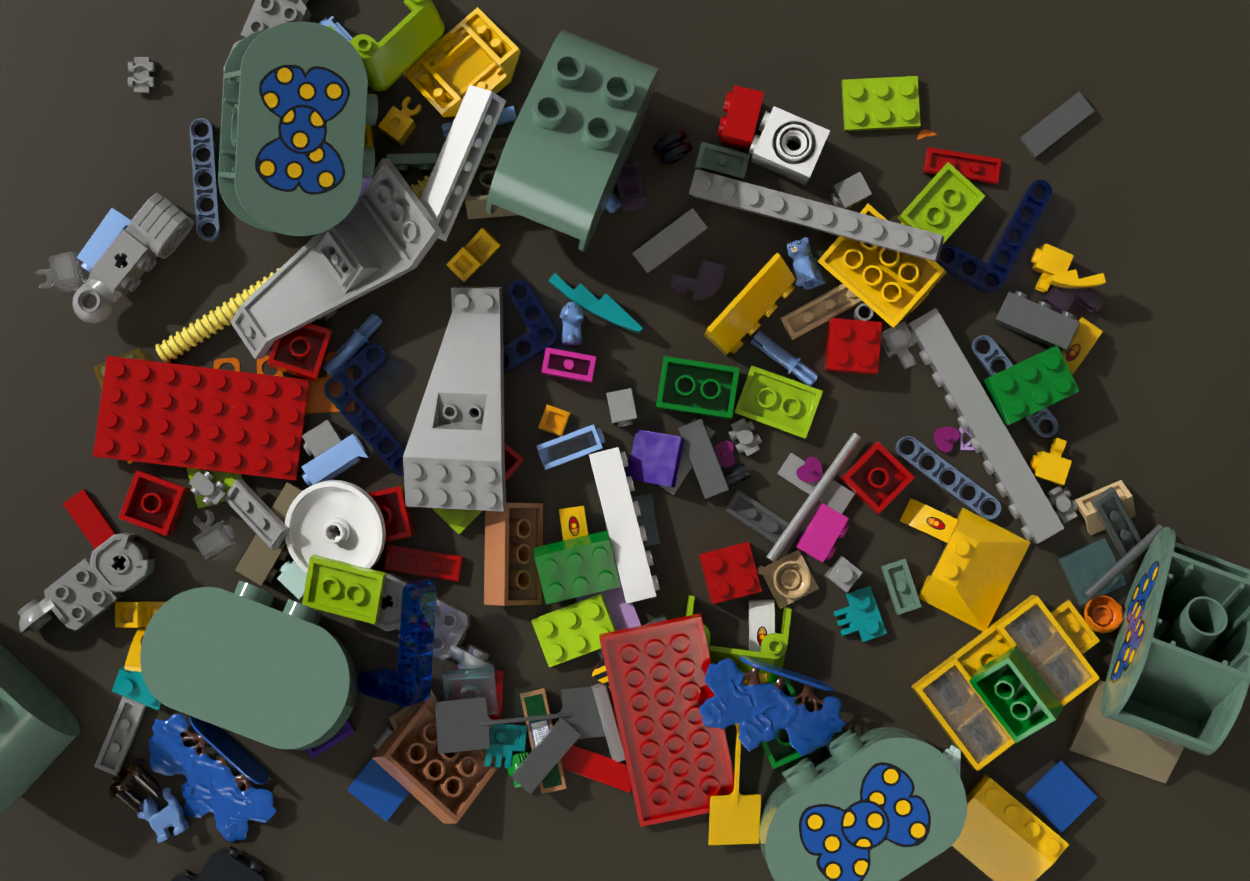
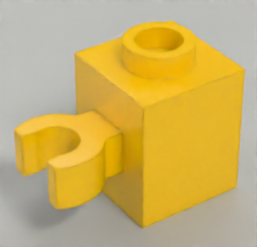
(398, 123)
(1048, 262)
(1051, 465)

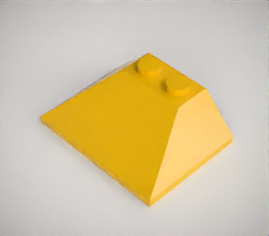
(467, 55)
(974, 570)

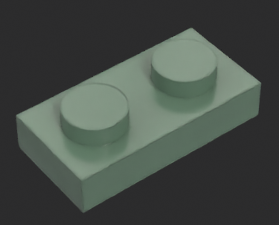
(722, 160)
(423, 161)
(900, 586)

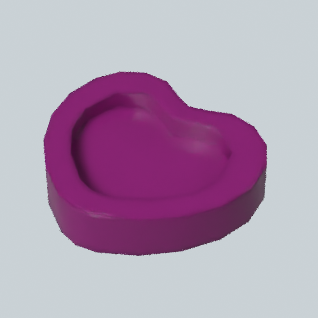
(945, 437)
(724, 453)
(810, 471)

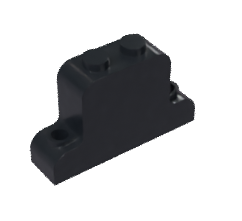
(226, 865)

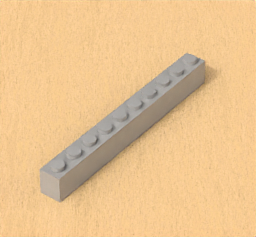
(817, 215)
(985, 427)

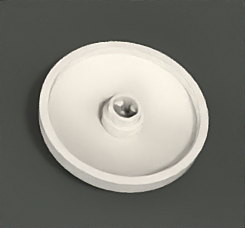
(322, 509)

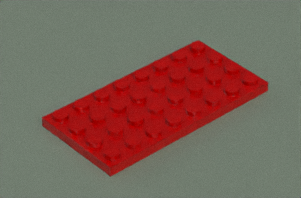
(201, 418)
(656, 695)

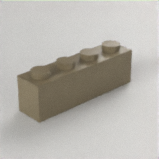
(259, 560)

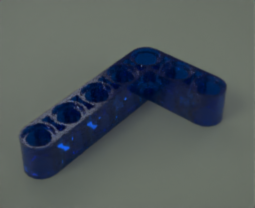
(1003, 245)
(535, 327)
(365, 414)
(415, 657)

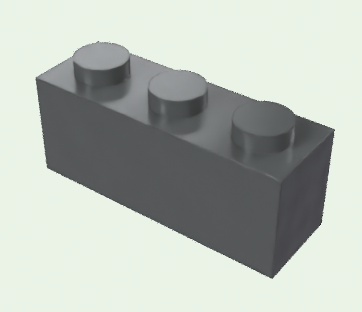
(1038, 321)

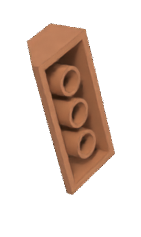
(509, 555)

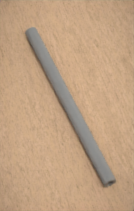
(814, 497)

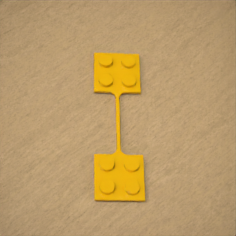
(736, 816)

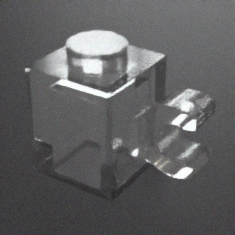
(64, 272)
(897, 341)
(213, 538)

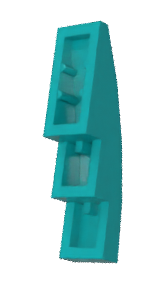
(603, 309)

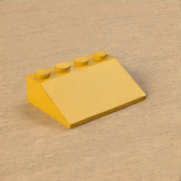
(881, 277)
(750, 305)
(1005, 836)

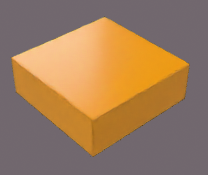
(554, 420)

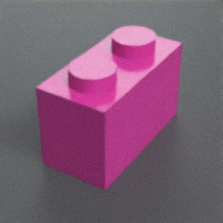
(569, 365)
(822, 533)

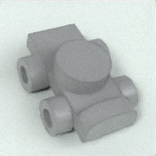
(142, 77)
(747, 442)
(203, 485)
(1064, 508)

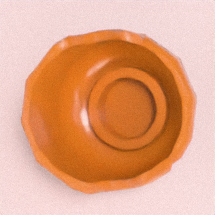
(1103, 614)

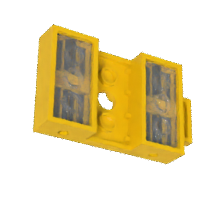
(1048, 640)

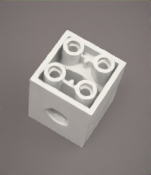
(771, 147)

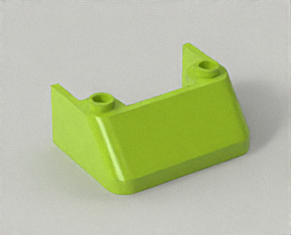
(400, 47)
(772, 646)

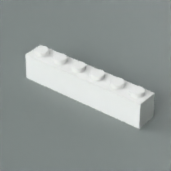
(461, 156)
(623, 526)

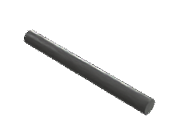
(1122, 564)

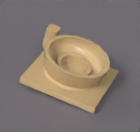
(788, 578)

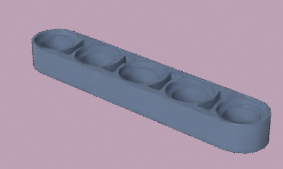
(199, 168)
(987, 360)
(955, 488)

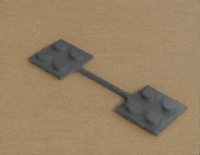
(465, 722)

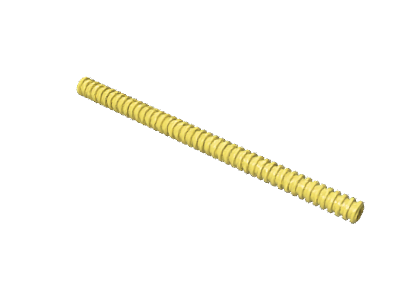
(223, 315)

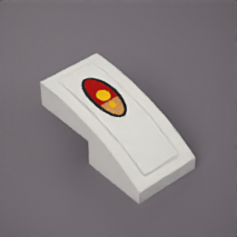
(761, 622)

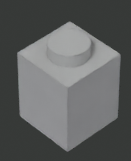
(850, 192)
(622, 407)
(321, 438)
(843, 574)

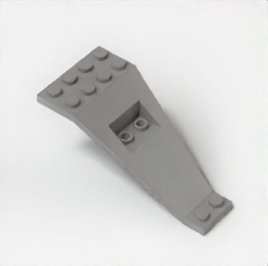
(374, 245)
(461, 456)

